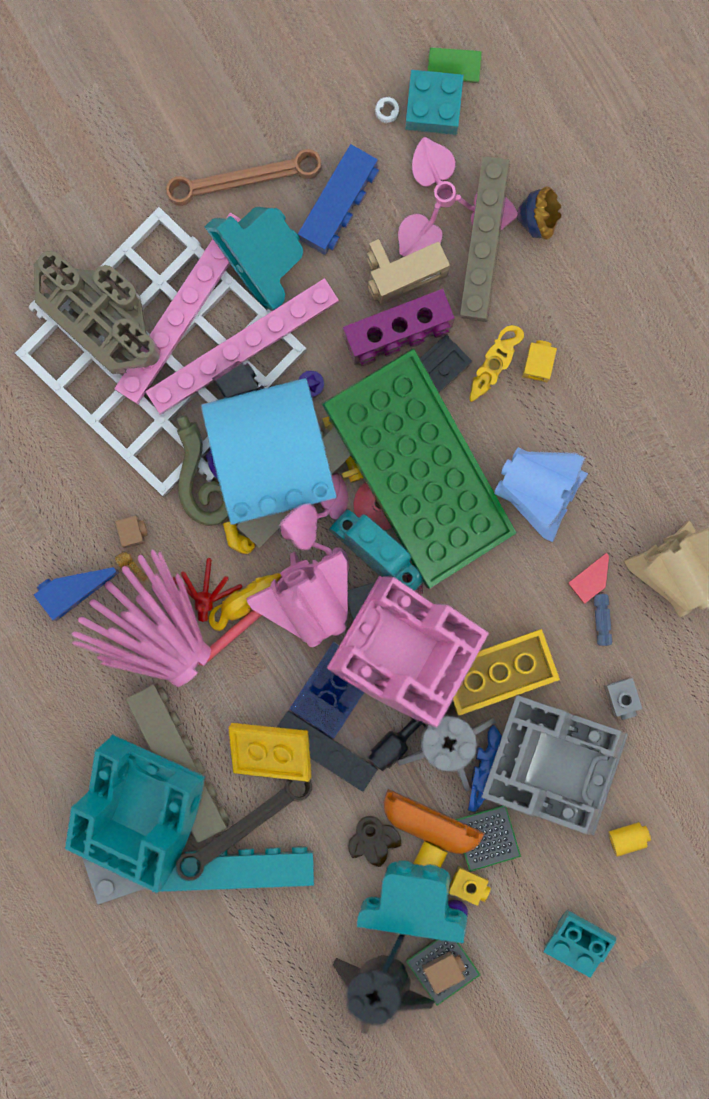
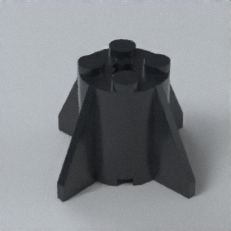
(379, 988)

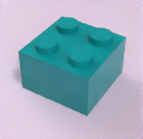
(434, 102)

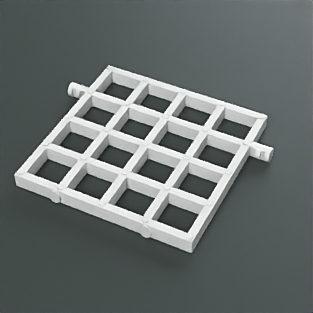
(159, 284)

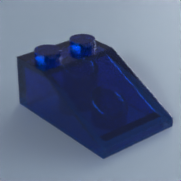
(326, 698)

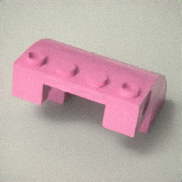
(408, 651)

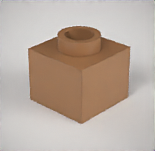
(131, 531)

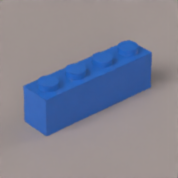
(338, 199)

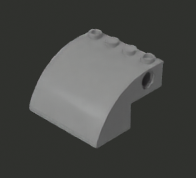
(554, 765)

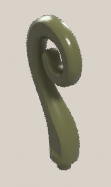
(192, 443)

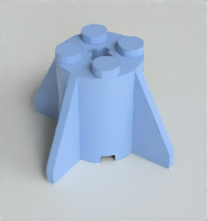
(542, 486)

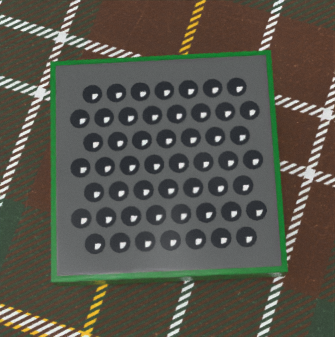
(498, 841)
(432, 951)

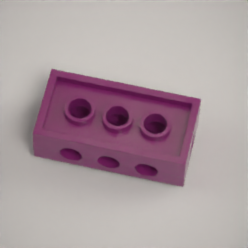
(431, 306)

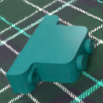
(259, 250)
(376, 548)
(414, 904)

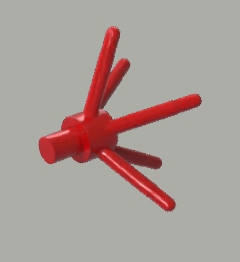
(205, 599)

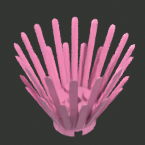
(169, 649)

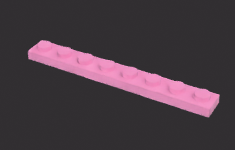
(177, 319)
(242, 346)

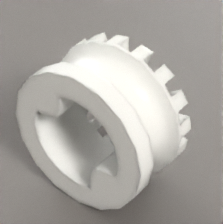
(387, 119)

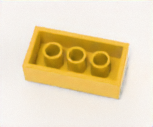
(506, 672)

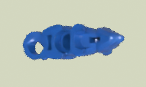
(481, 773)

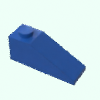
(67, 592)

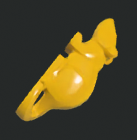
(496, 360)
(236, 604)

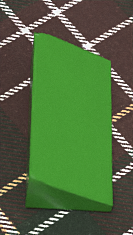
(456, 62)

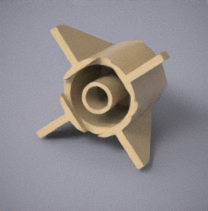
(677, 569)

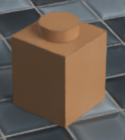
(444, 971)

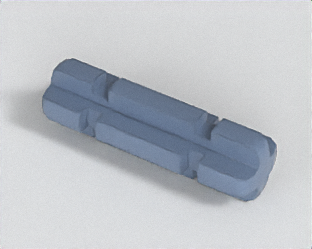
(602, 619)

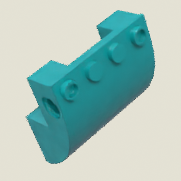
(135, 813)

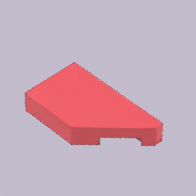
(591, 580)

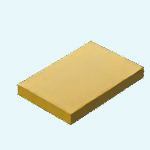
(270, 752)

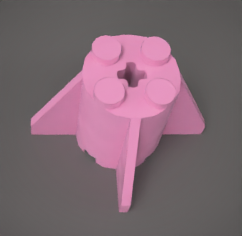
(307, 598)

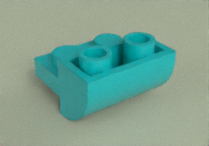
(579, 943)

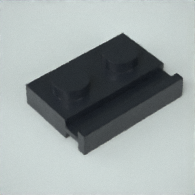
(445, 362)

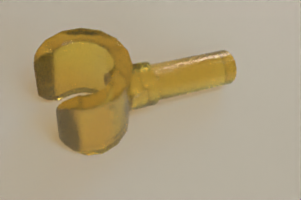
(125, 559)

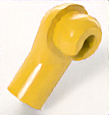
(236, 541)

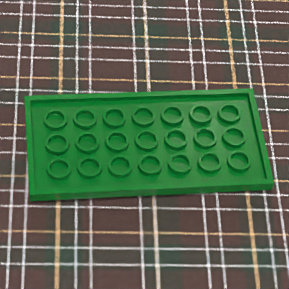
(419, 468)

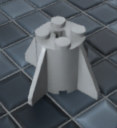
(455, 757)

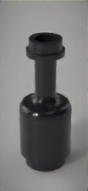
(393, 746)

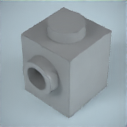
(623, 698)

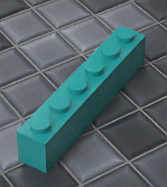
(247, 870)

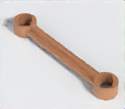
(243, 177)

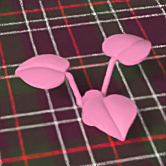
(431, 165)
(301, 522)

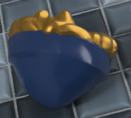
(540, 213)

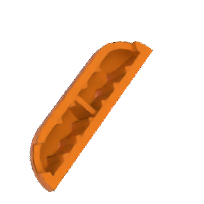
(430, 824)

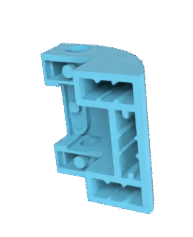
(268, 451)

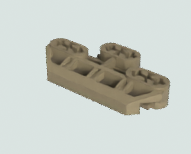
(98, 303)

